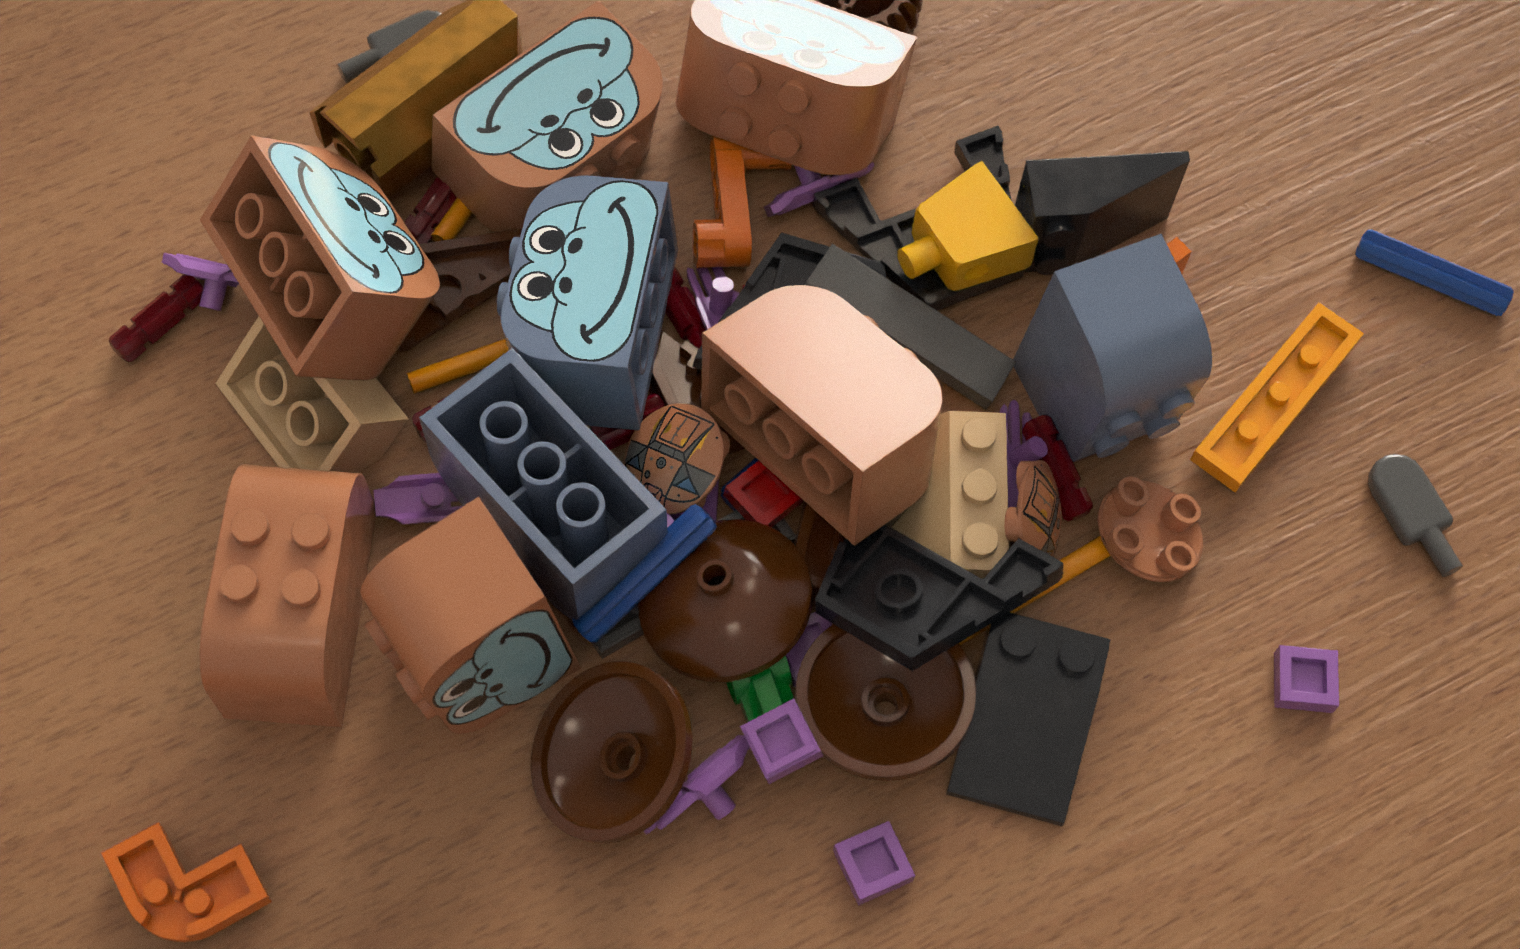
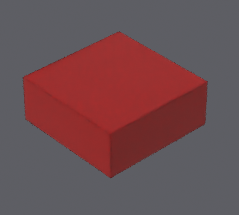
(761, 496)

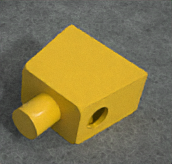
(968, 233)

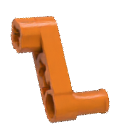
(728, 237)

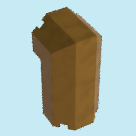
(388, 110)

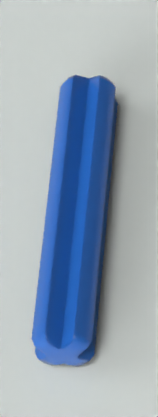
(1434, 272)
(682, 539)

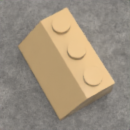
(308, 419)
(966, 495)

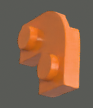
(180, 903)

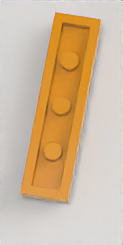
(1276, 397)

